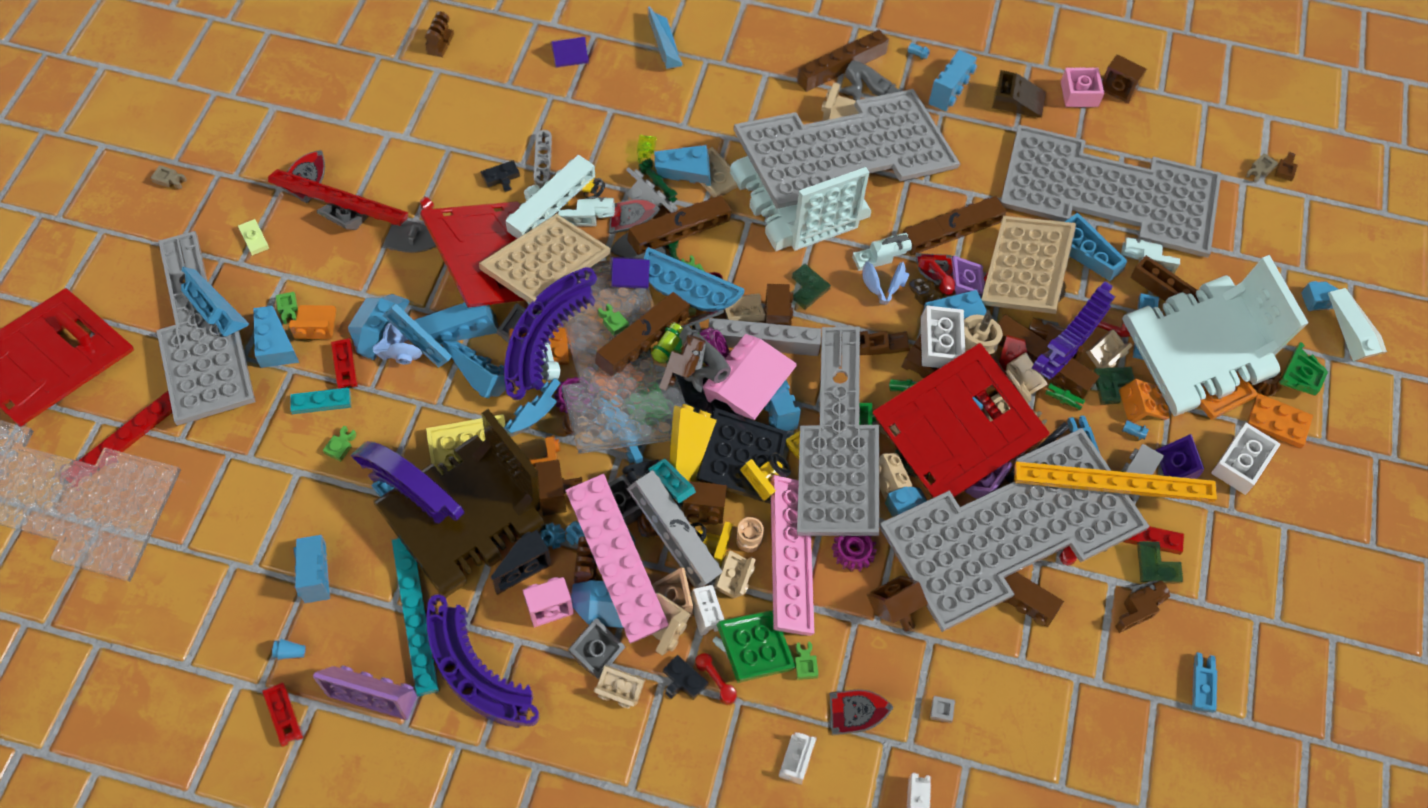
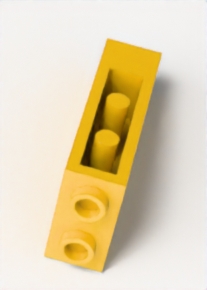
(689, 439)

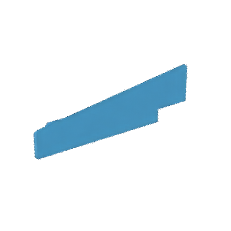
(664, 39)
(211, 303)

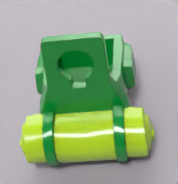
(668, 343)

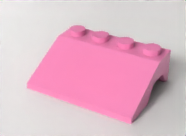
(753, 379)

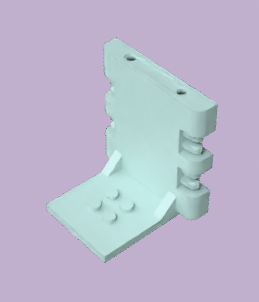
(820, 211)
(1214, 339)

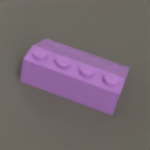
(367, 691)

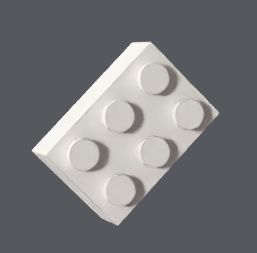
(941, 335)
(1245, 458)

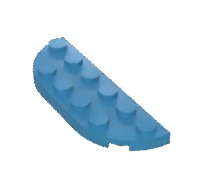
(693, 285)

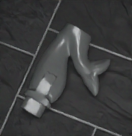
(875, 82)
(718, 367)

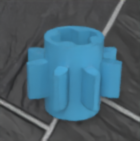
(574, 532)
(553, 535)

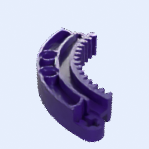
(1076, 333)
(525, 354)
(408, 479)
(490, 695)

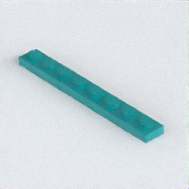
(415, 620)

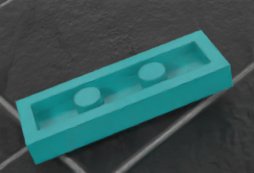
(320, 400)
(673, 480)

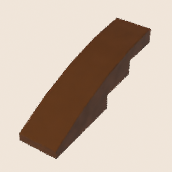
(883, 343)

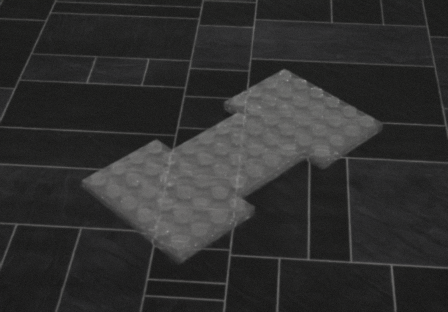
(619, 408)
(94, 511)

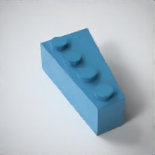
(952, 80)
(1094, 250)
(460, 323)

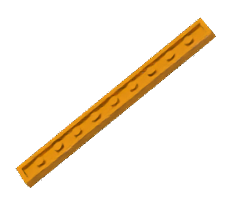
(1115, 481)

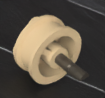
(982, 330)

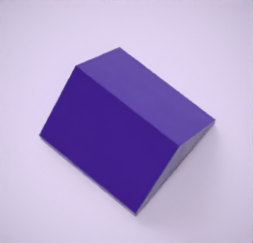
(569, 51)
(629, 272)
(1181, 459)

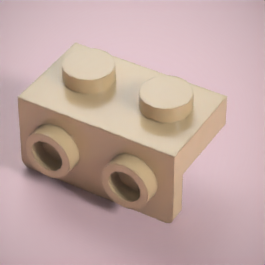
(746, 309)
(1108, 350)
(892, 474)
(735, 575)
(619, 686)

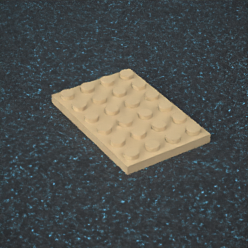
(543, 257)
(1029, 264)

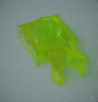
(646, 147)

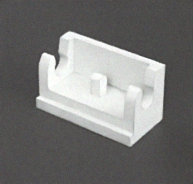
(706, 609)
(797, 757)
(918, 792)

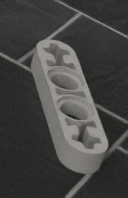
(542, 158)

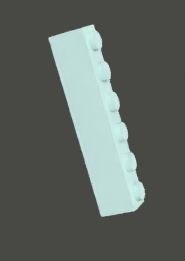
(551, 196)

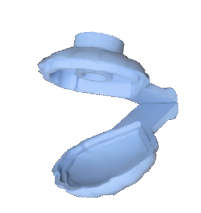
(872, 281)
(394, 347)

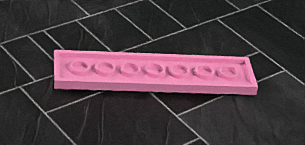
(617, 558)
(790, 562)

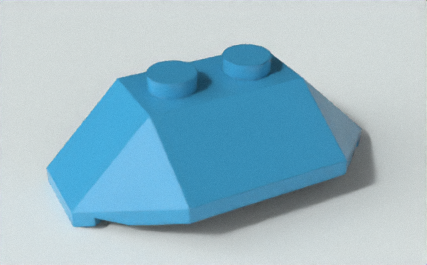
(369, 323)
(593, 601)

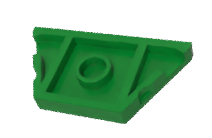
(1304, 372)

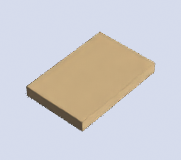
(721, 179)

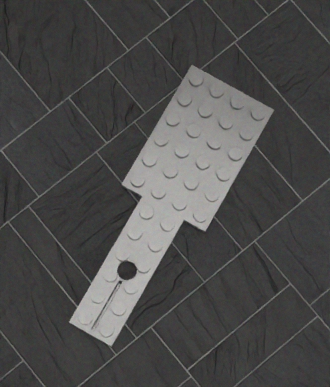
(201, 366)
(839, 456)

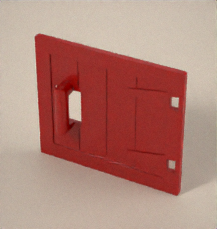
(468, 239)
(44, 368)
(949, 433)

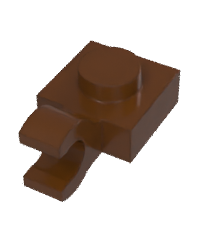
(1286, 168)

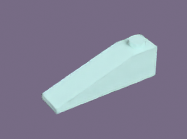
(1358, 331)

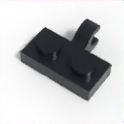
(501, 175)
(683, 678)

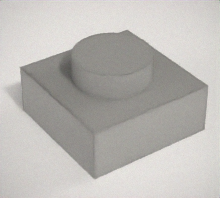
(942, 709)

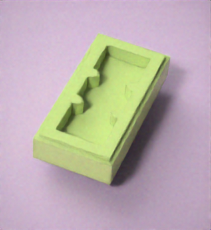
(253, 237)

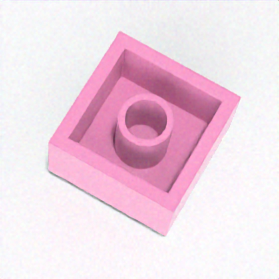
(1082, 87)
(548, 601)

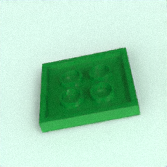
(755, 646)

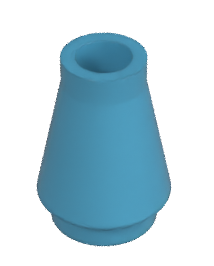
(286, 650)

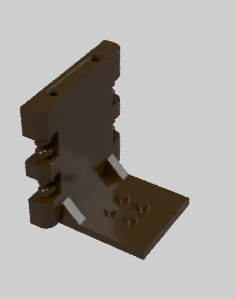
(493, 488)

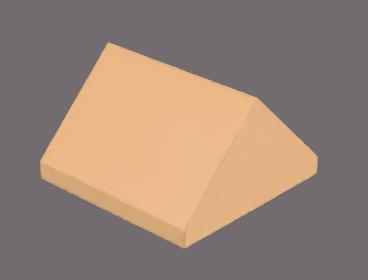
(676, 589)

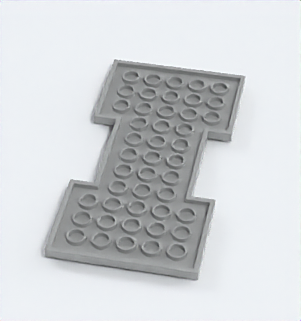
(884, 135)
(1168, 201)
(970, 549)

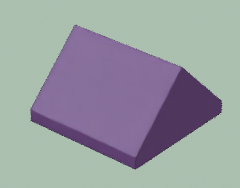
(967, 276)
(989, 483)

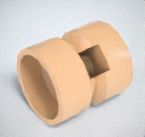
(749, 534)

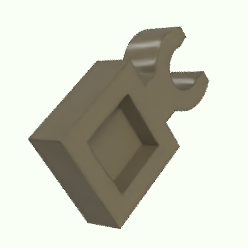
(1262, 166)
(167, 176)

